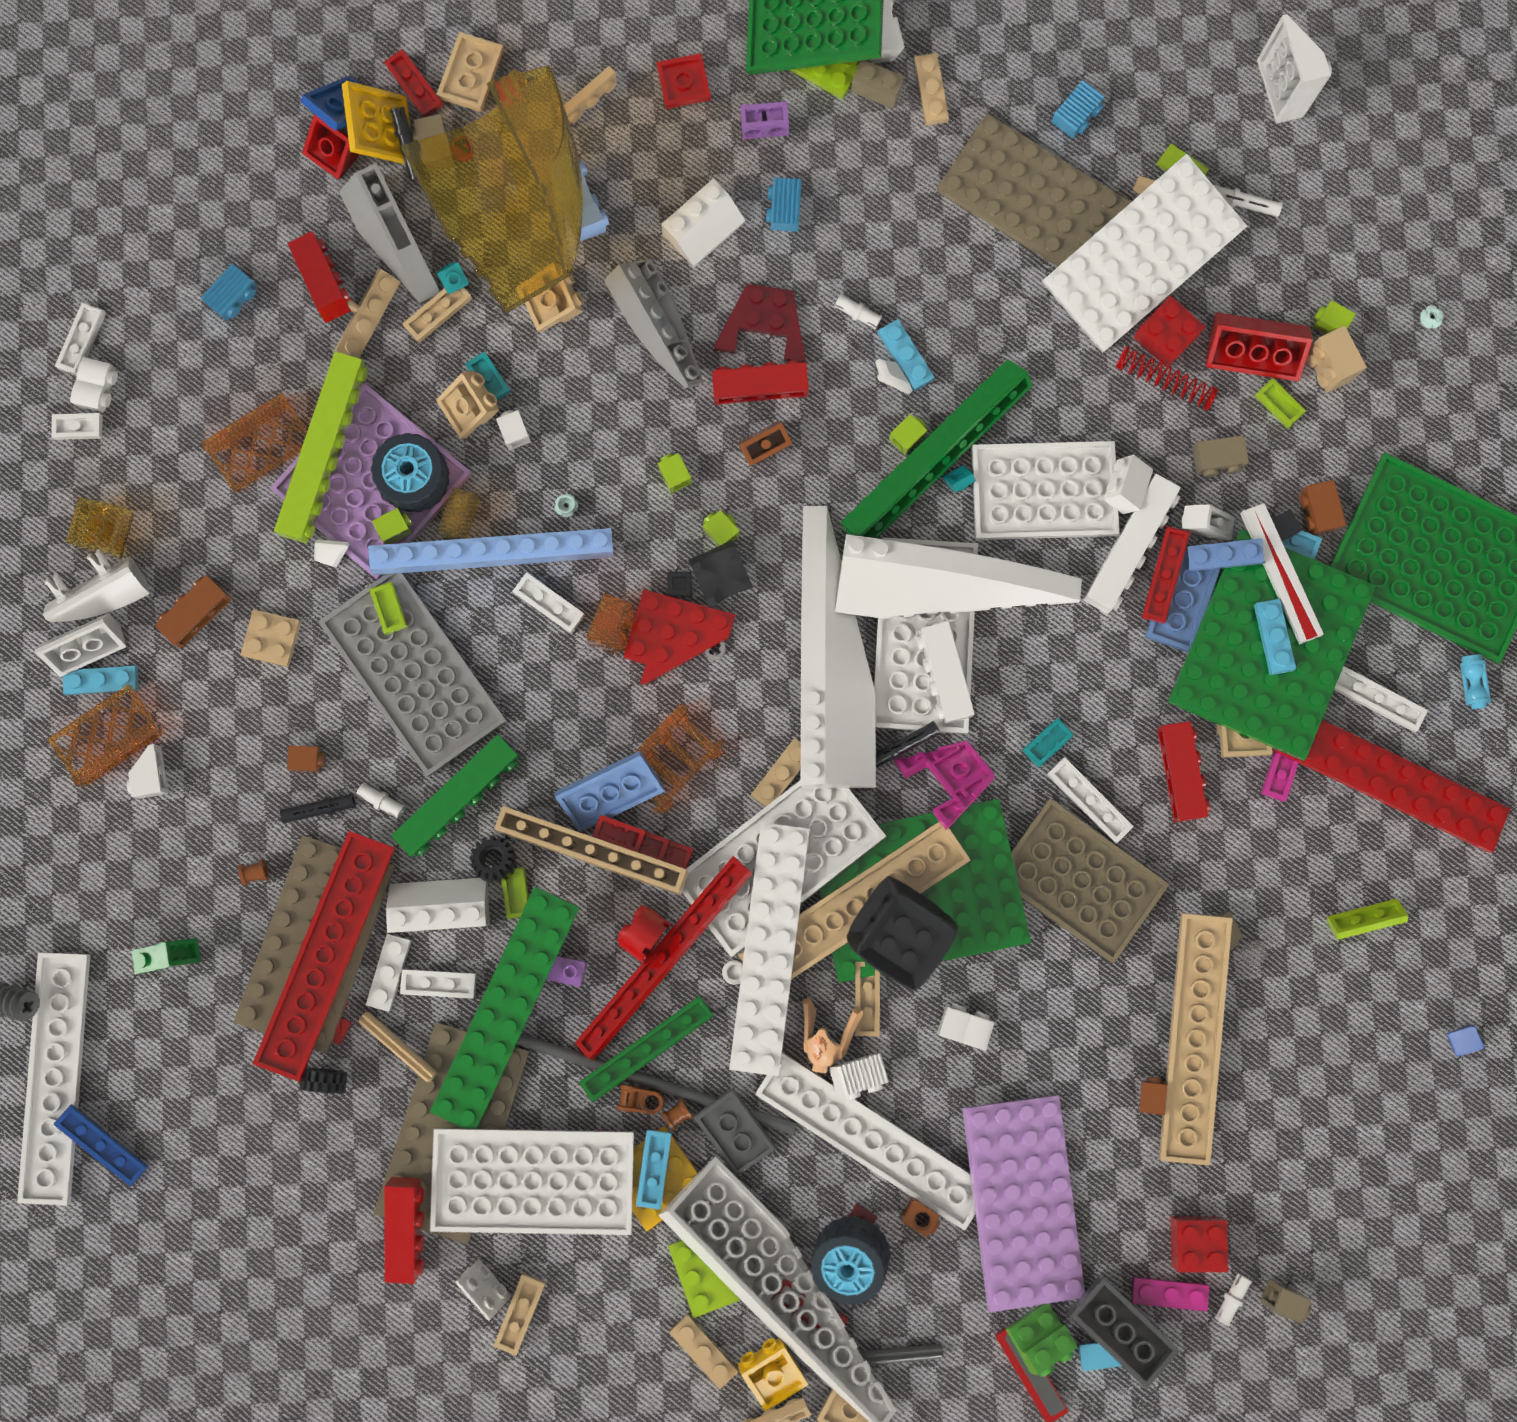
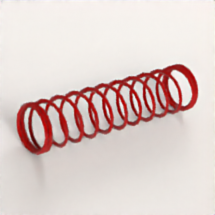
(1210, 399)

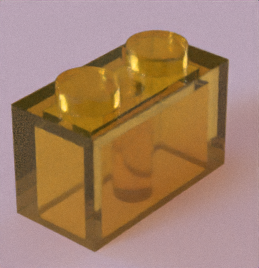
(458, 515)

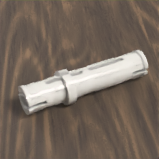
(1273, 208)

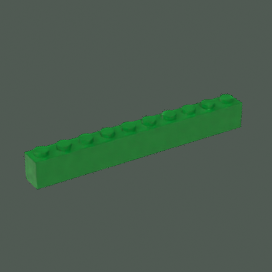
(938, 451)

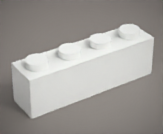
(946, 673)

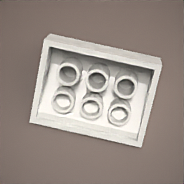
(1292, 70)

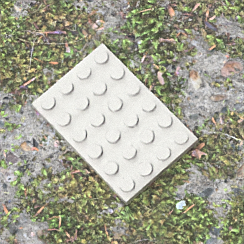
(1043, 490)

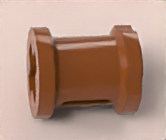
(253, 872)
(677, 1115)

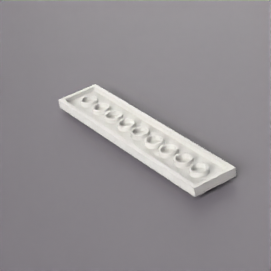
(769, 949)
(53, 1078)
(871, 1141)

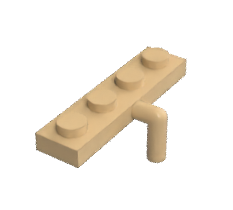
(367, 314)

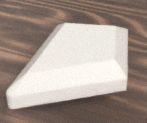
(891, 374)
(330, 551)

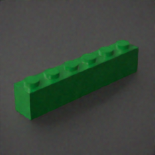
(456, 796)

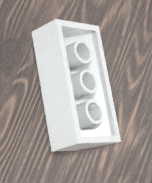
(437, 905)

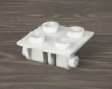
(483, 1289)

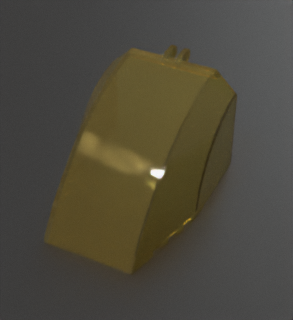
(509, 187)

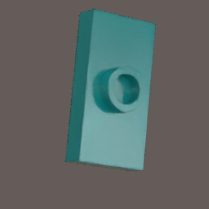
(1048, 742)

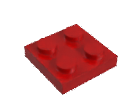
(683, 81)

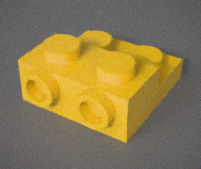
(772, 1373)

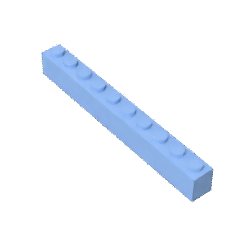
(490, 551)

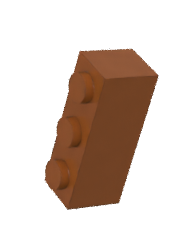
(192, 611)

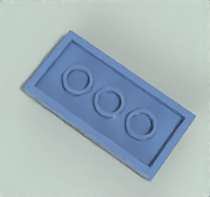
(1186, 608)
(609, 791)

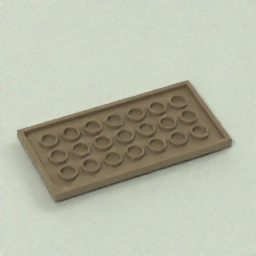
(1028, 192)
(285, 935)
(415, 1142)

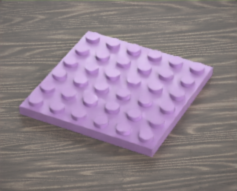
(352, 495)

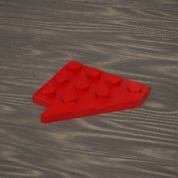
(672, 633)

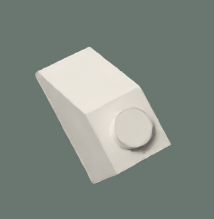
(1208, 522)
(148, 774)

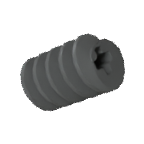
(18, 1002)

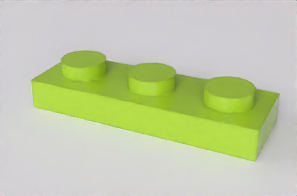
(1367, 919)

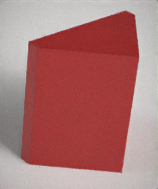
(328, 148)

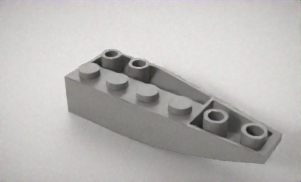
(386, 231)
(654, 318)

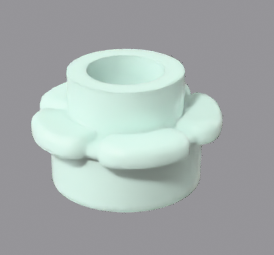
(1427, 321)
(566, 499)

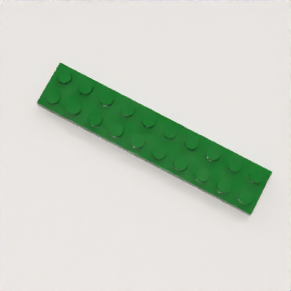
(505, 1009)

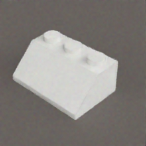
(702, 223)
(82, 645)

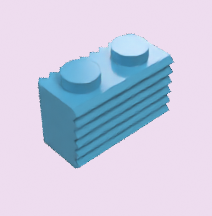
(1078, 108)
(785, 204)
(229, 292)

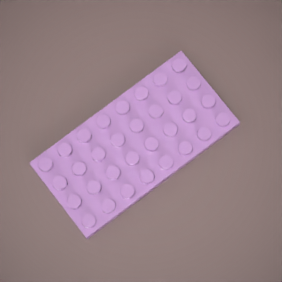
(1023, 1203)

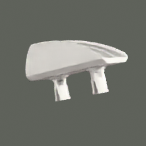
(103, 593)

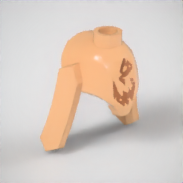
(820, 1047)

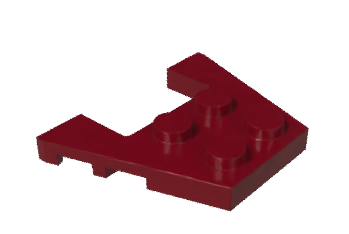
(764, 312)

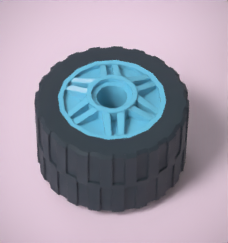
(396, 461)
(850, 1260)

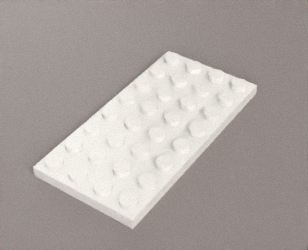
(1144, 253)
(899, 675)
(837, 838)
(532, 1181)

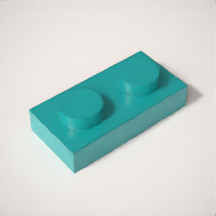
(493, 381)

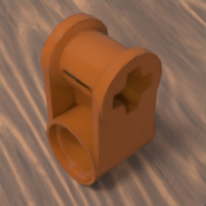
(638, 1099)

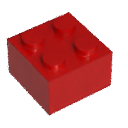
(1169, 331)
(1199, 1244)

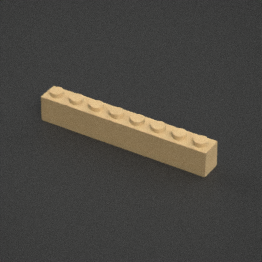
(592, 850)

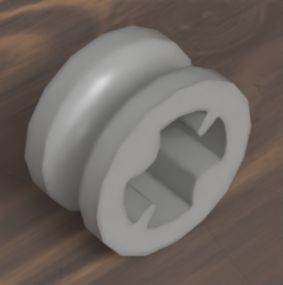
(722, 649)

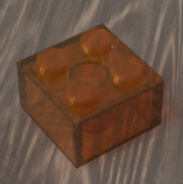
(610, 624)

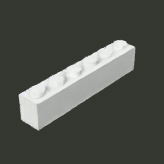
(1131, 544)

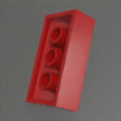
(1258, 346)

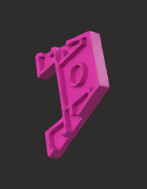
(958, 771)

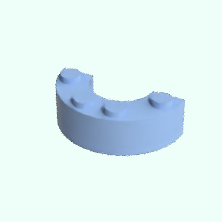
(592, 218)

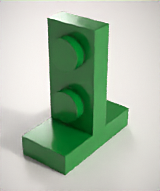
(166, 955)

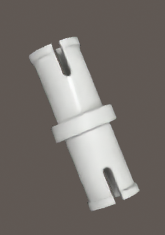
(858, 311)
(381, 800)
(1233, 1299)

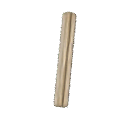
(397, 1046)

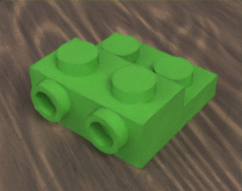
(1041, 1340)

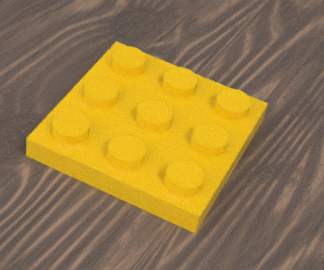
(370, 121)
(678, 1175)

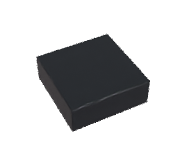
(1286, 525)
(679, 584)

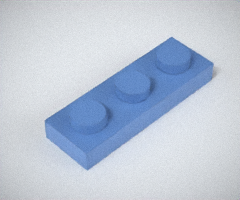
(1226, 555)

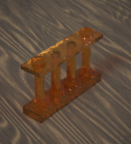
(663, 736)

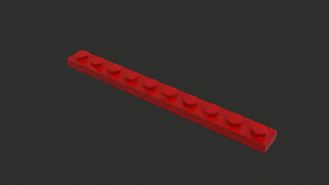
(663, 958)

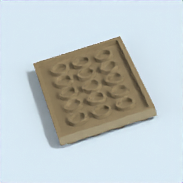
(1084, 881)

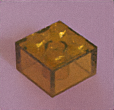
(100, 527)

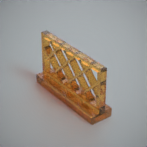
(246, 425)
(115, 754)

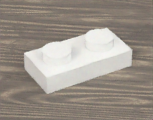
(77, 426)

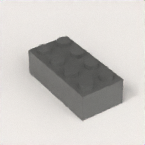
(1123, 1331)

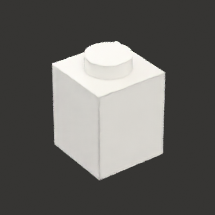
(513, 429)

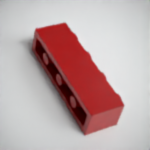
(319, 277)
(760, 383)
(1183, 772)
(403, 1230)

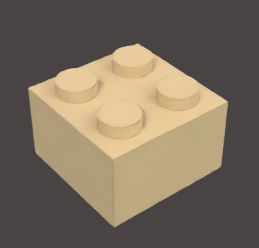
(1335, 359)

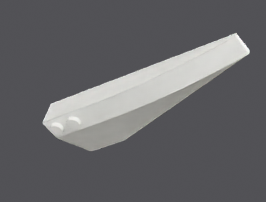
(909, 579)

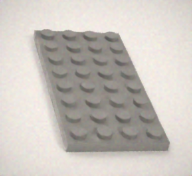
(414, 676)

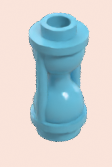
(1474, 669)

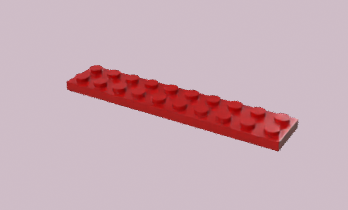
(1405, 786)
(324, 956)

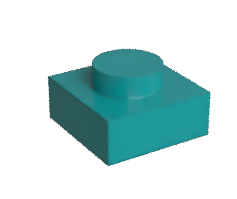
(959, 479)

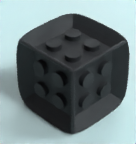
(901, 933)

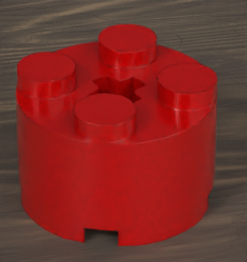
(643, 933)

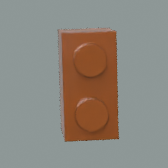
(764, 443)
(1322, 508)

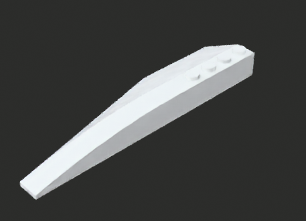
(835, 673)
(752, 1257)

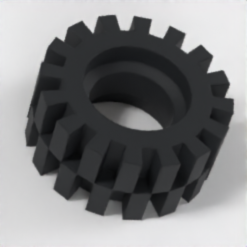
(488, 846)
(324, 1081)

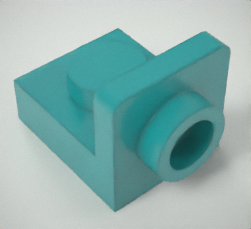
(452, 277)

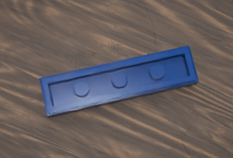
(100, 1145)

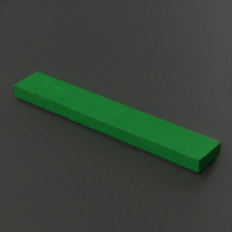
(646, 1049)

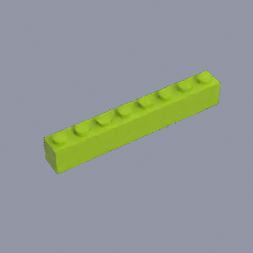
(321, 448)

